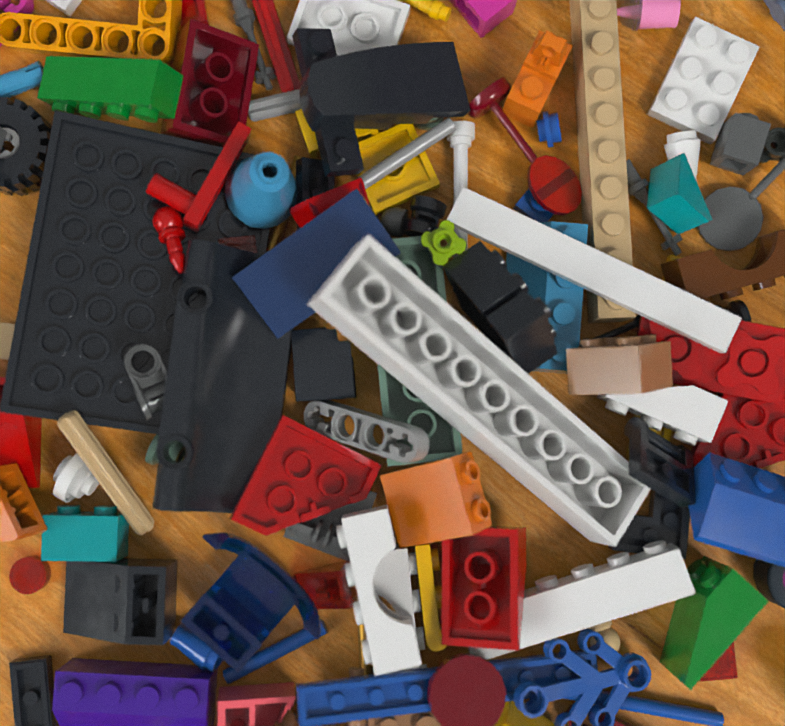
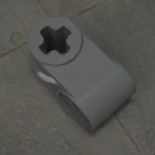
(148, 383)

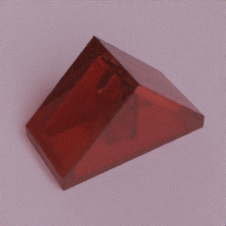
(328, 586)

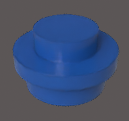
(549, 128)

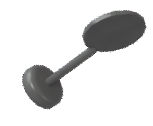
(736, 214)

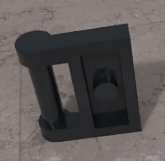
(660, 463)

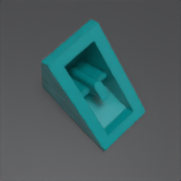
(676, 195)

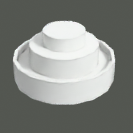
(73, 479)

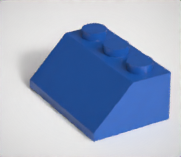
(739, 508)

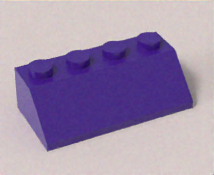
(133, 694)

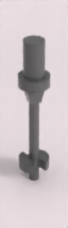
(244, 18)
(639, 189)

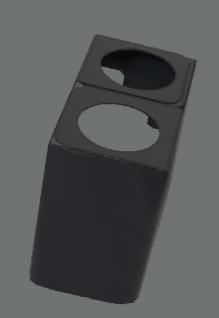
(322, 365)

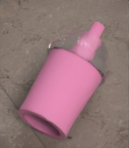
(649, 14)

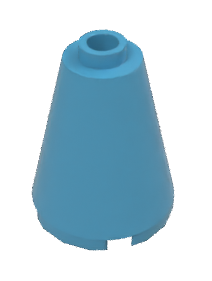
(261, 190)

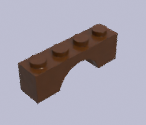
(708, 276)

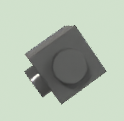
(740, 143)

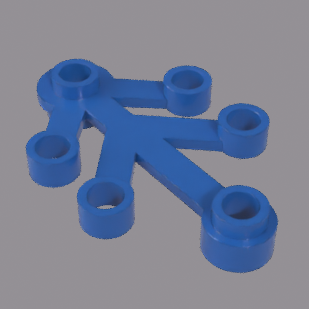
(587, 684)

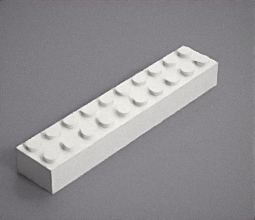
(479, 391)

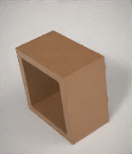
(619, 366)

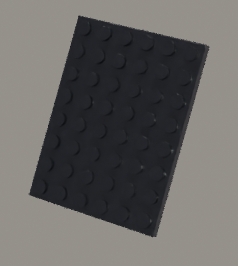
(101, 274)

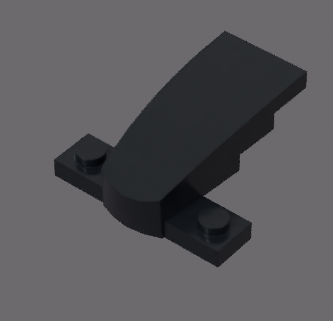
(372, 91)

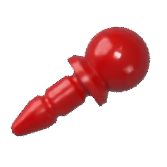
(169, 225)

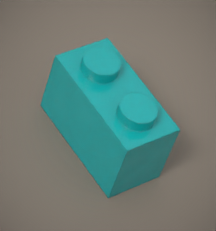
(85, 534)

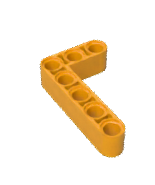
(106, 35)

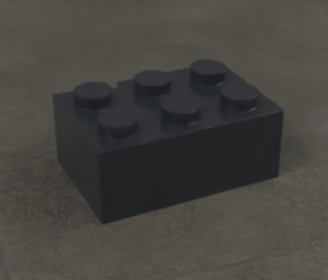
(502, 306)

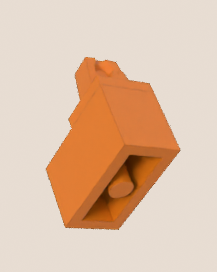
(536, 78)

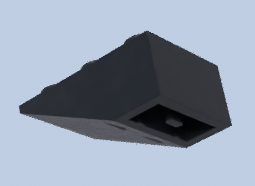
(121, 600)

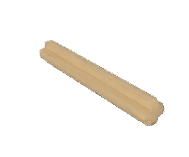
(105, 472)

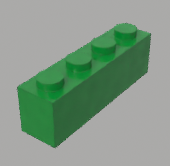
(111, 87)

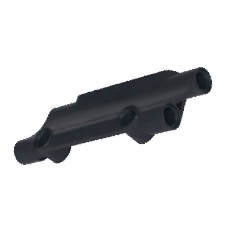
(219, 388)

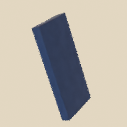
(296, 268)

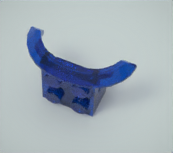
(247, 602)

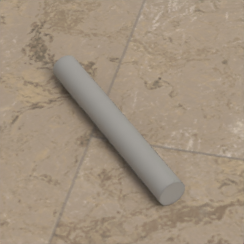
(408, 152)

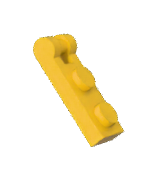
(430, 595)

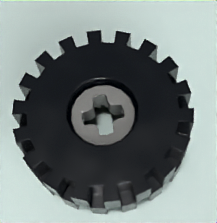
(30, 136)

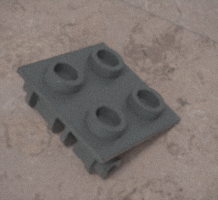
(322, 532)

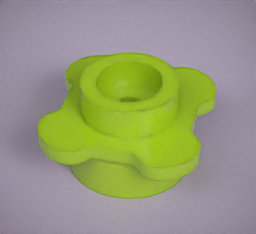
(442, 253)

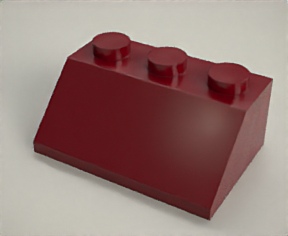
(215, 83)

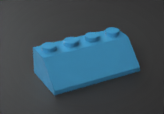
(560, 296)

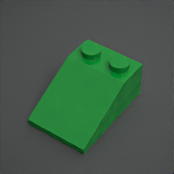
(708, 620)

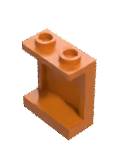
(436, 500)

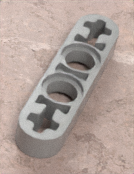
(363, 430)

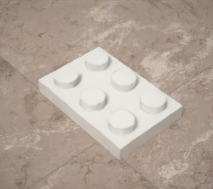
(354, 23)
(703, 80)

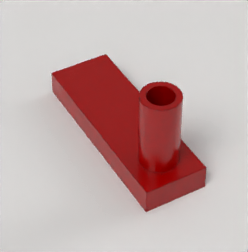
(198, 206)

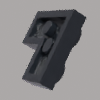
(664, 522)

